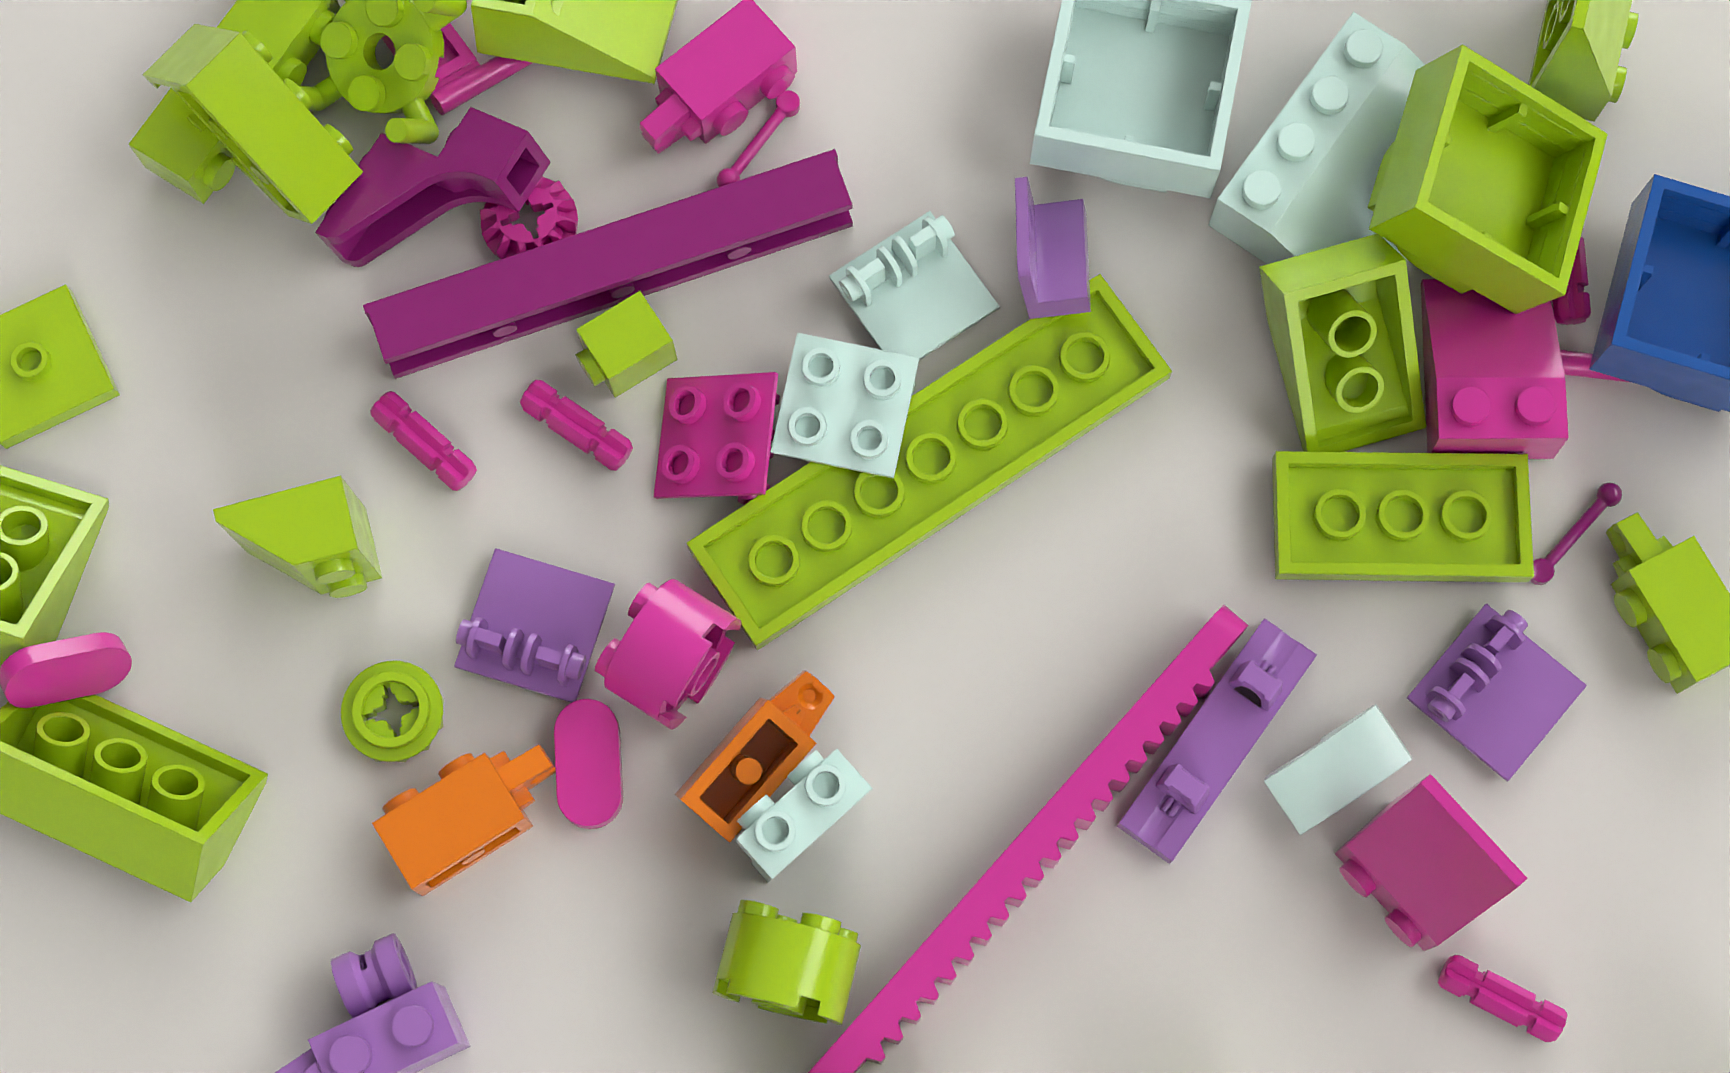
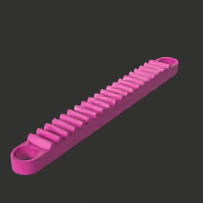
(1053, 827)

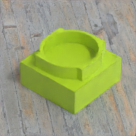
(1487, 182)

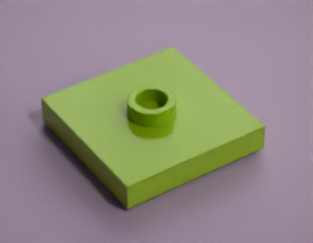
(48, 366)

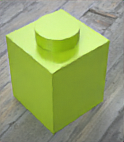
(625, 345)

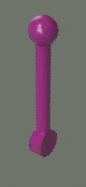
(1608, 495)

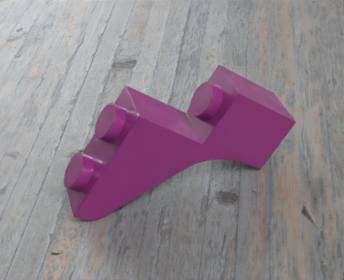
(411, 188)

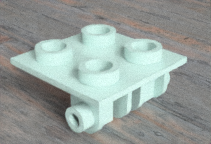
(914, 289)
(845, 405)

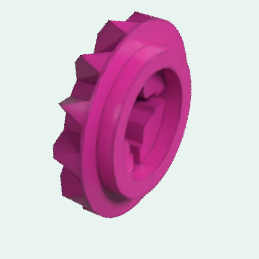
(556, 224)

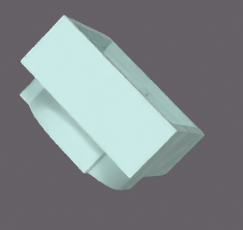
(1142, 91)

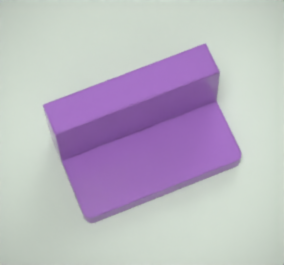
(1051, 254)

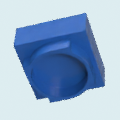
(1671, 296)

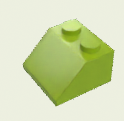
(310, 534)

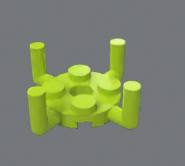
(409, 79)

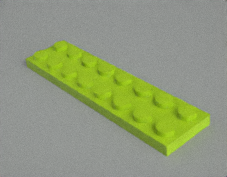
(958, 448)

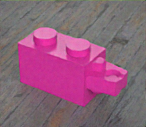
(720, 78)

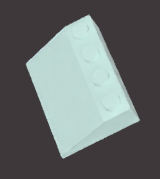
(1322, 153)

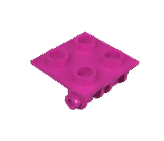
(717, 436)

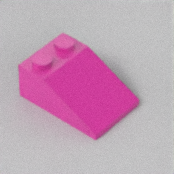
(1491, 376)
(1427, 865)

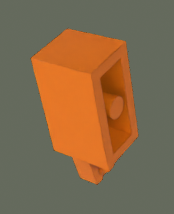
(756, 754)
(461, 816)

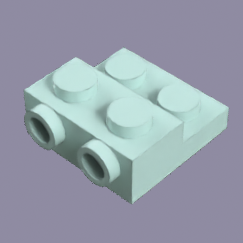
(786, 828)

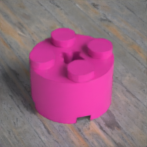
(668, 651)

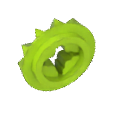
(368, 697)

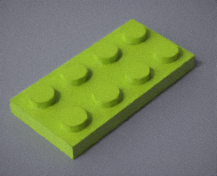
(1402, 516)

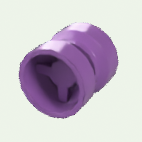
(373, 976)

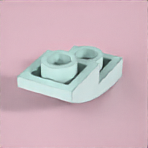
(1338, 769)

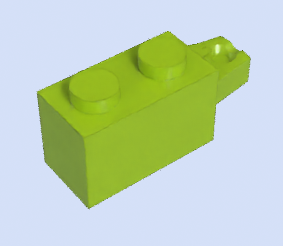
(1672, 602)

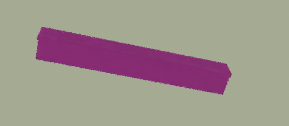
(611, 264)

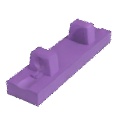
(1216, 742)

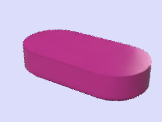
(64, 669)
(588, 764)

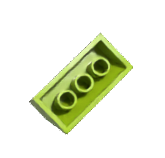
(125, 790)

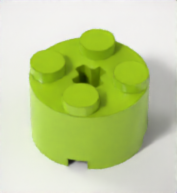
(788, 965)

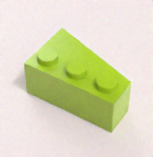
(258, 118)

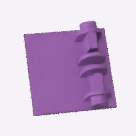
(534, 625)
(1497, 691)

